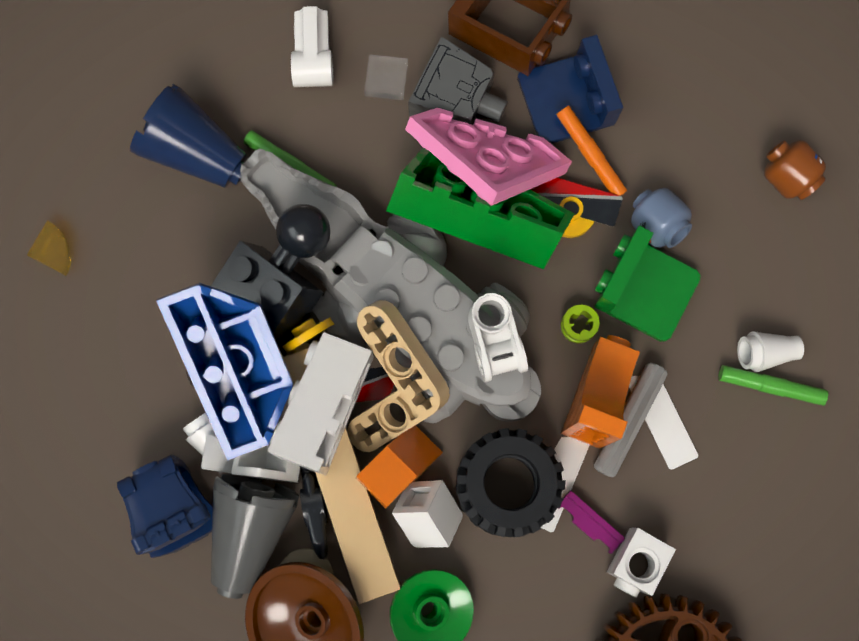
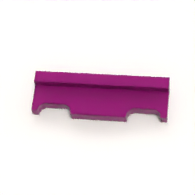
(590, 522)

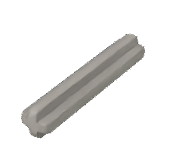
(634, 413)

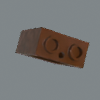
(466, 28)

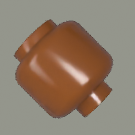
(795, 169)

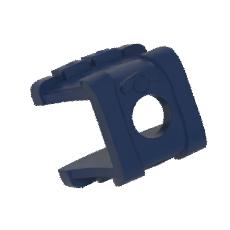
(165, 507)

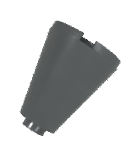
(246, 530)

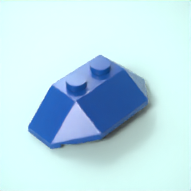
(230, 363)

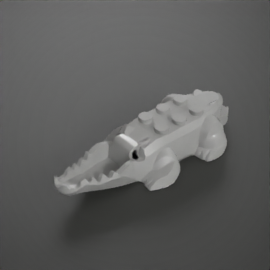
(406, 269)

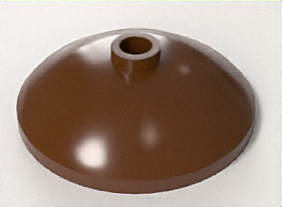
(286, 602)

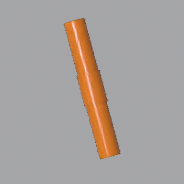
(591, 151)

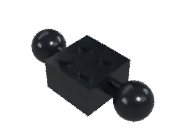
(271, 278)

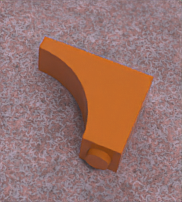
(601, 394)

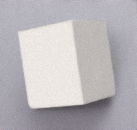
(265, 466)
(428, 514)

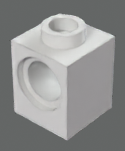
(658, 557)

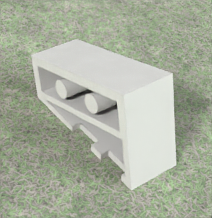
(321, 403)

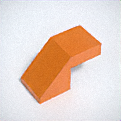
(398, 465)

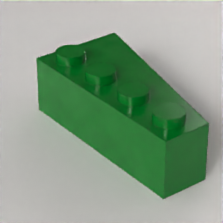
(518, 227)

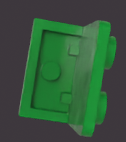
(646, 287)

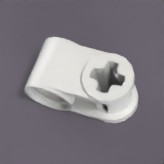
(496, 340)

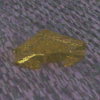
(51, 249)

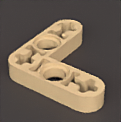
(409, 392)

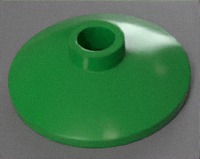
(451, 608)

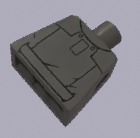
(456, 84)

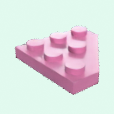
(487, 157)

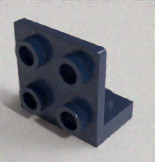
(578, 81)

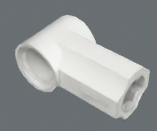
(312, 58)

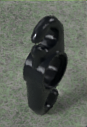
(314, 512)

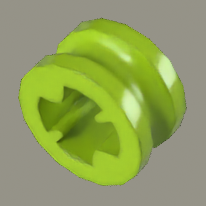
(585, 335)

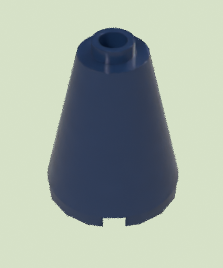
(187, 140)

